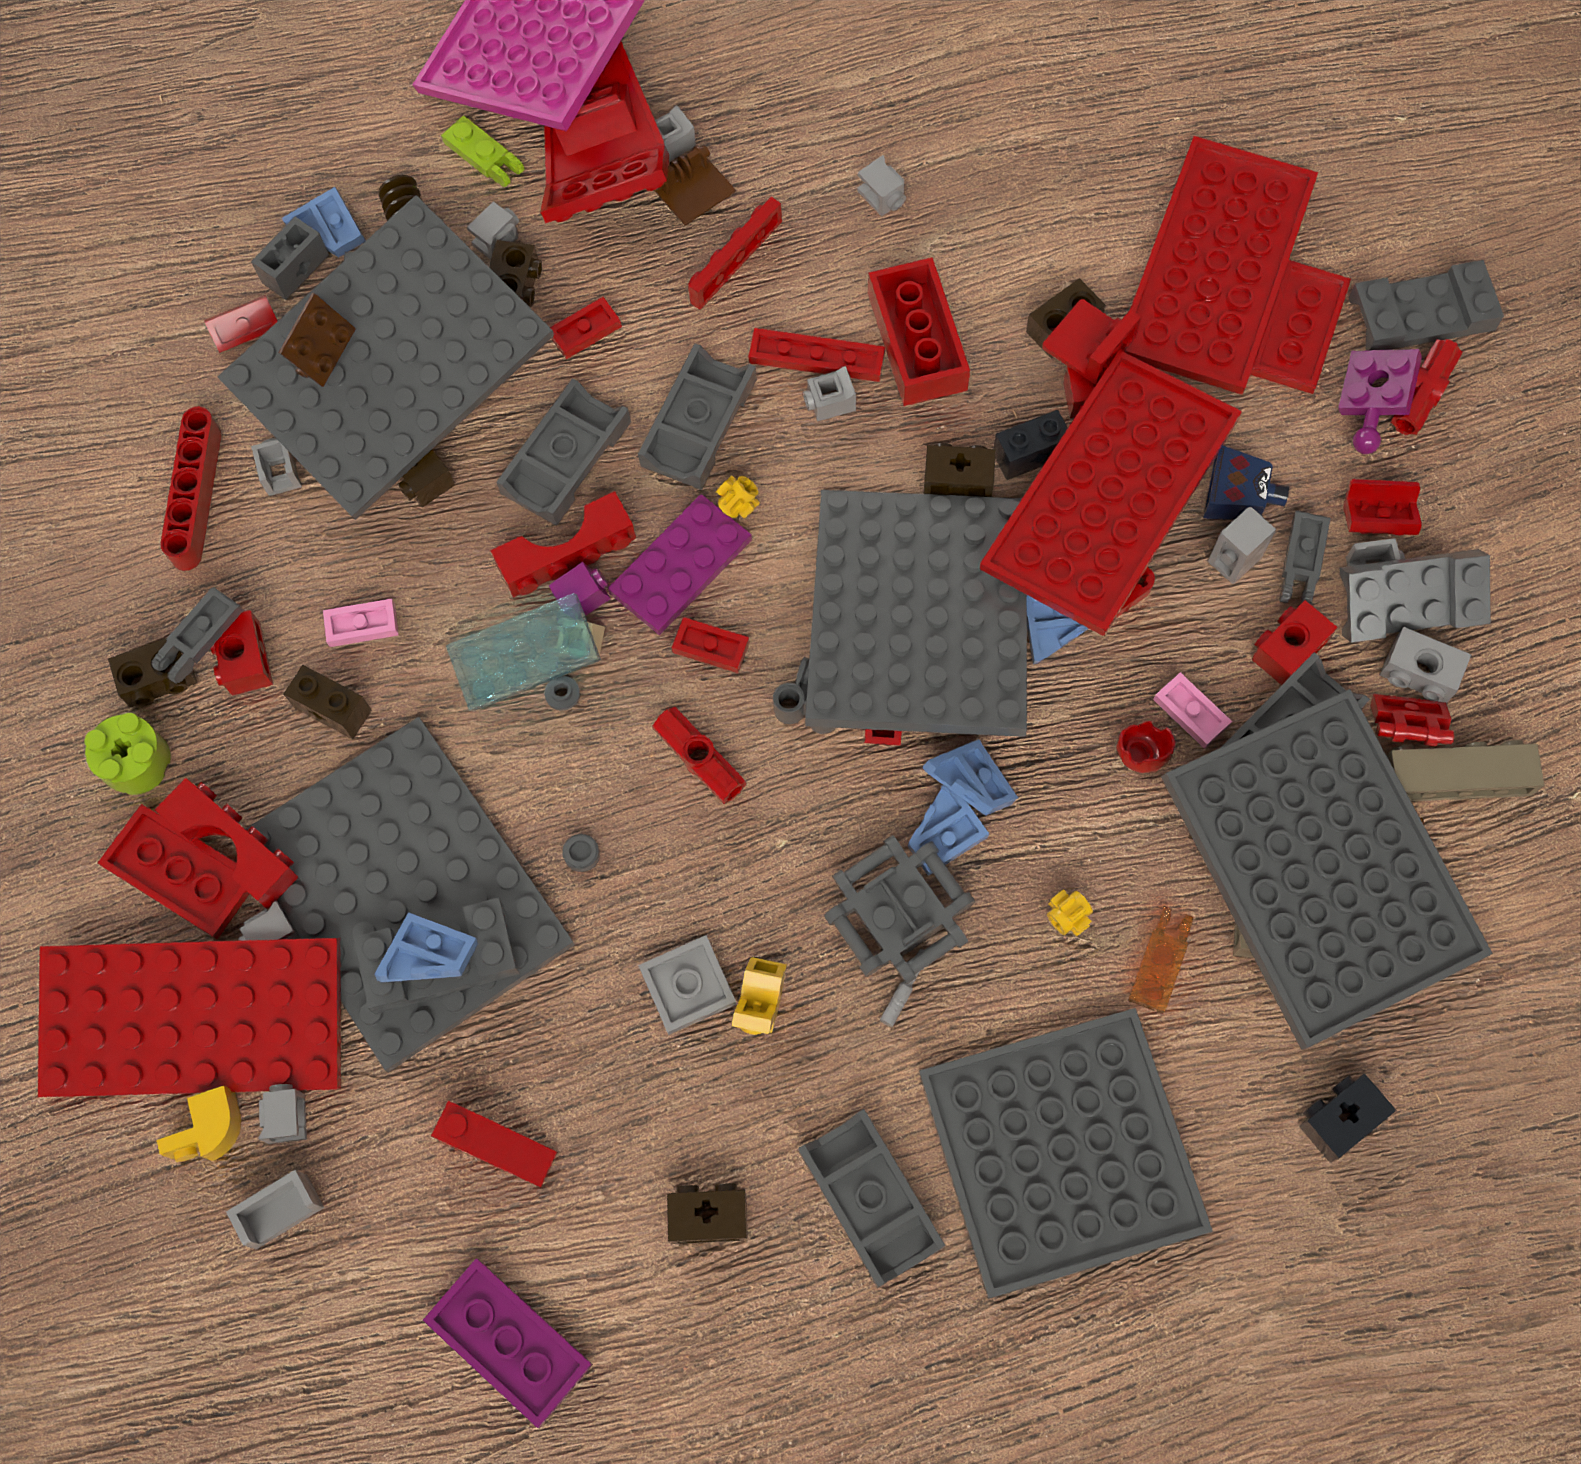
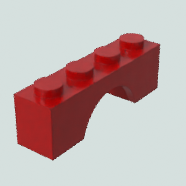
(530, 565)
(257, 869)

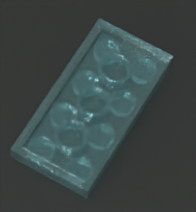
(523, 652)

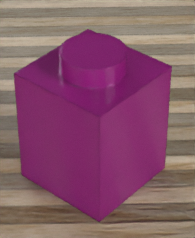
(585, 583)

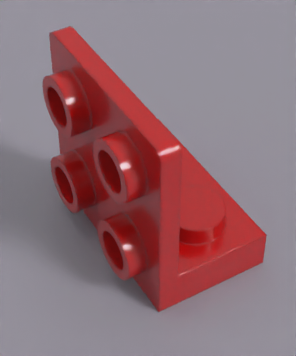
(1091, 339)

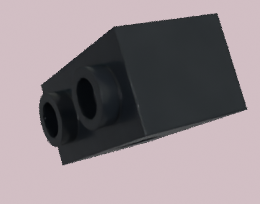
(1028, 444)
(1367, 1111)

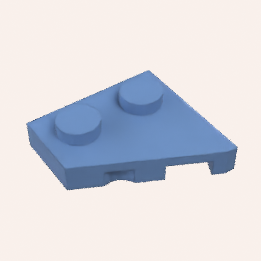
(332, 220)
(1049, 630)
(972, 777)
(950, 826)
(425, 952)

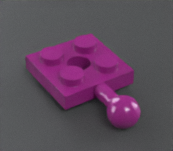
(1391, 398)

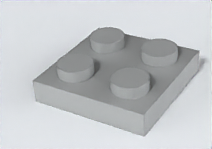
(687, 984)

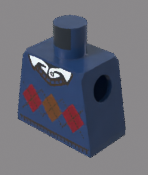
(1241, 483)

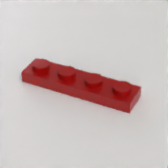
(733, 255)
(816, 354)

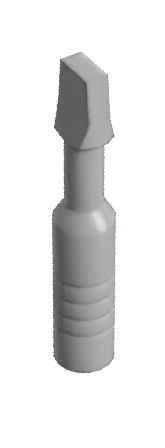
(898, 1001)

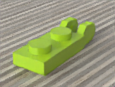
(481, 151)

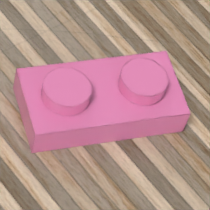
(360, 622)
(1192, 710)

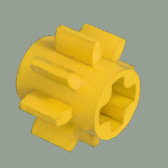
(738, 497)
(1069, 912)

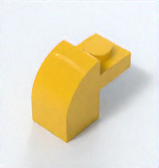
(759, 996)
(214, 1129)

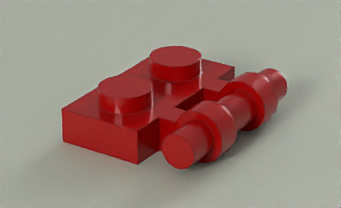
(1412, 719)

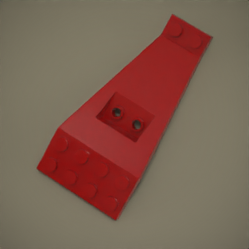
(607, 148)

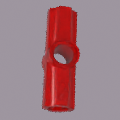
(1430, 385)
(684, 740)

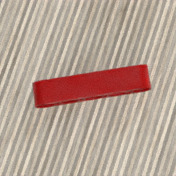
(196, 501)

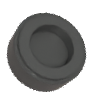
(581, 853)

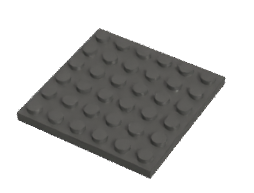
(1063, 1153)

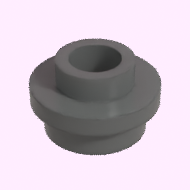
(565, 702)

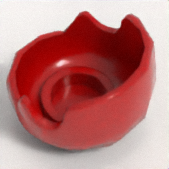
(1145, 747)

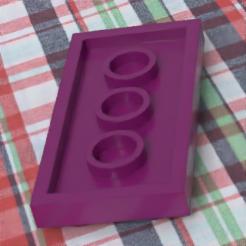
(680, 564)
(507, 1343)

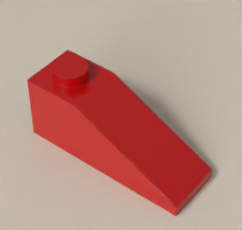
(494, 1144)

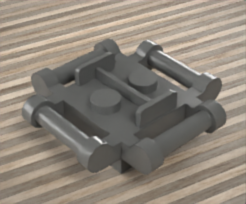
(899, 909)

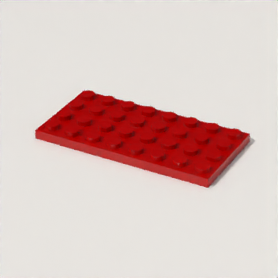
(1219, 263)
(1110, 492)
(189, 1017)

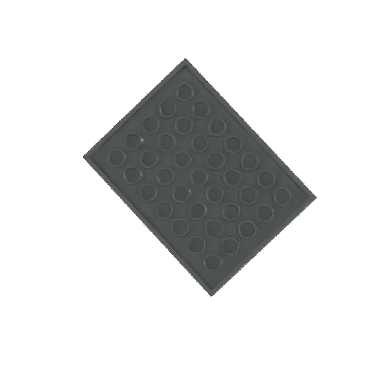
(424, 354)
(909, 620)
(398, 839)
(1326, 868)

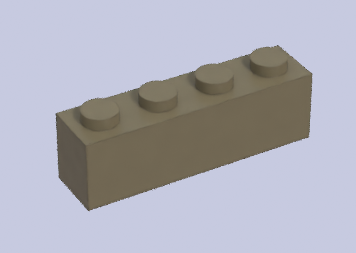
(1468, 771)

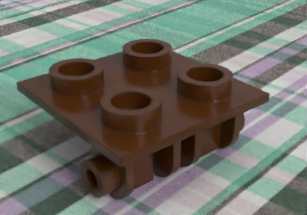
(693, 185)
(317, 340)

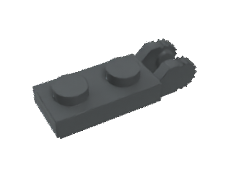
(1304, 554)
(197, 634)

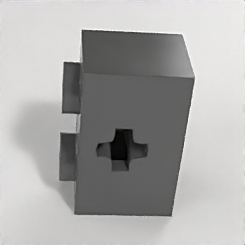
(290, 258)

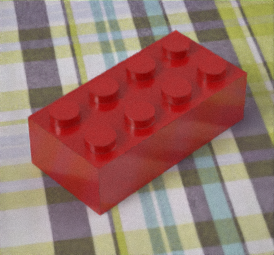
(918, 331)

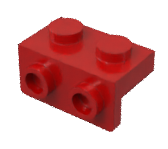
(1382, 507)

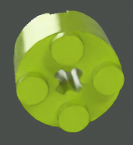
(127, 754)

